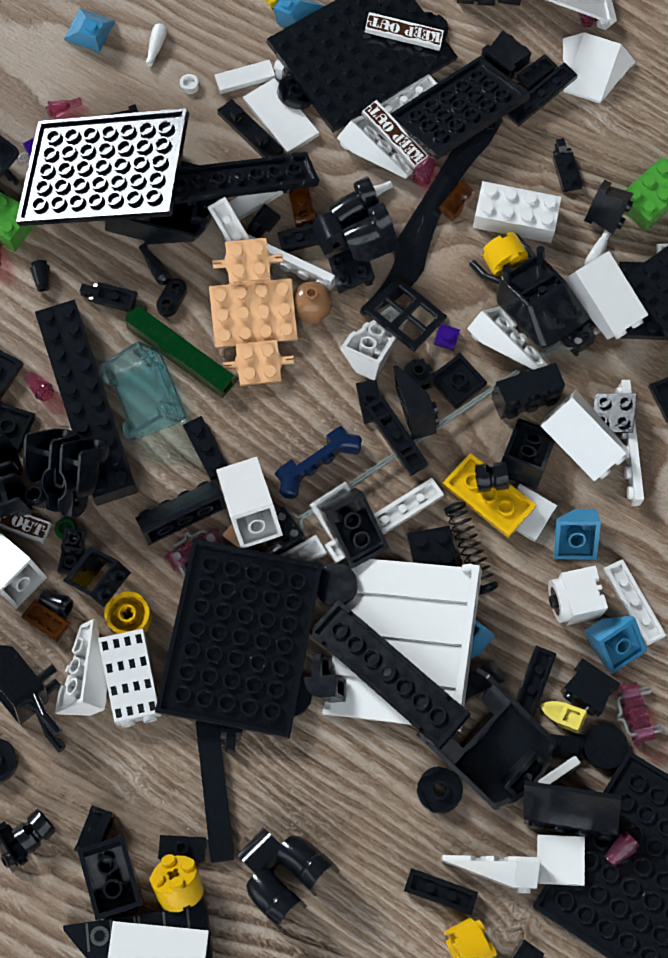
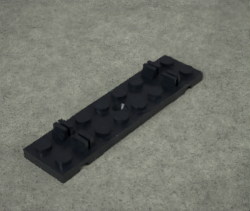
(253, 175)
(405, 689)

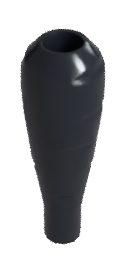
(156, 267)

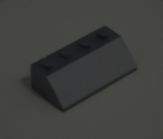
(181, 512)

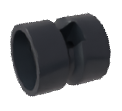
(491, 476)
(24, 831)

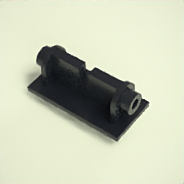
(11, 854)

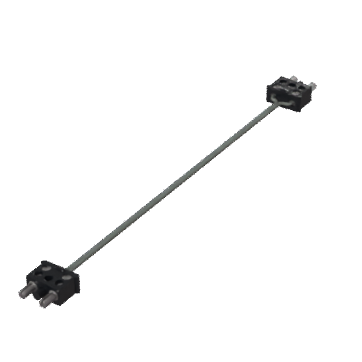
(294, 535)

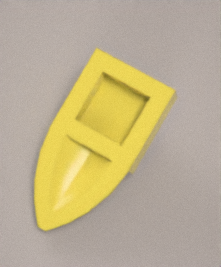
(565, 715)

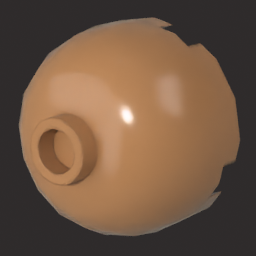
(312, 302)

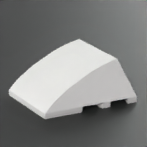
(597, 64)

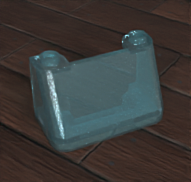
(143, 390)

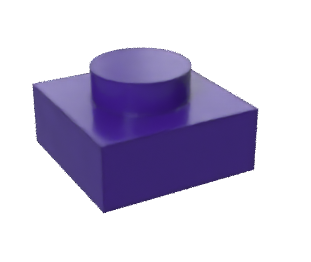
(447, 337)

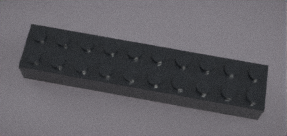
(85, 395)

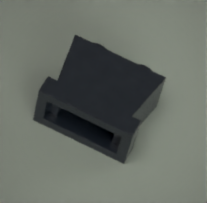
(507, 54)
(609, 207)
(590, 688)

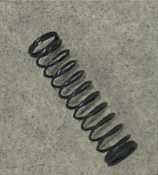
(449, 510)

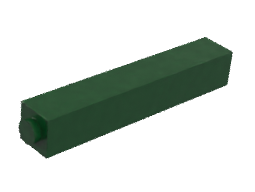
(180, 351)

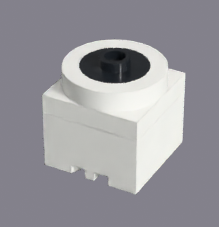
(577, 596)

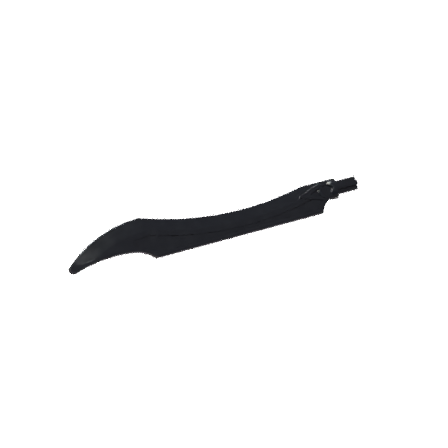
(418, 232)

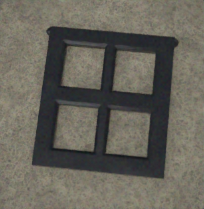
(393, 328)

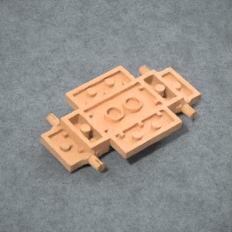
(253, 312)

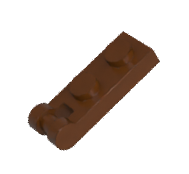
(302, 204)

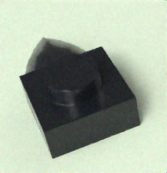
(263, 221)

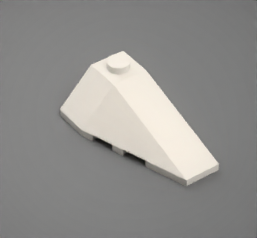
(366, 142)
(497, 330)
(370, 346)
(86, 681)
(511, 872)

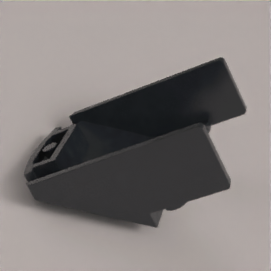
(183, 226)
(500, 750)

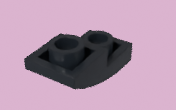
(71, 549)

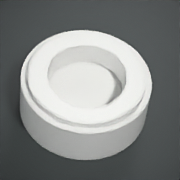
(189, 84)

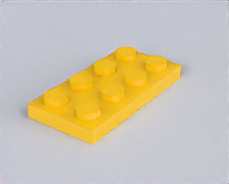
(500, 508)

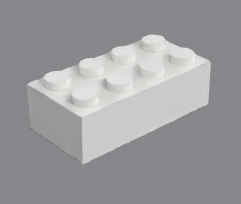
(517, 210)

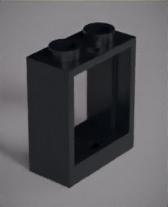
(94, 562)

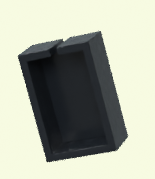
(528, 391)

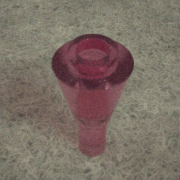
(58, 108)

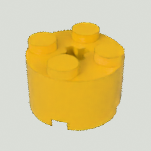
(504, 252)
(121, 606)
(177, 883)
(468, 940)

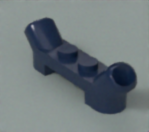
(337, 442)

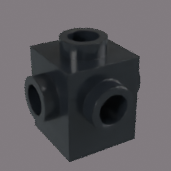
(420, 373)

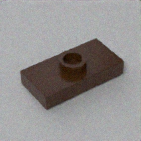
(457, 201)
(45, 620)

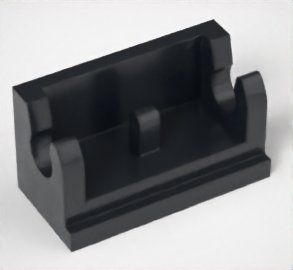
(96, 827)

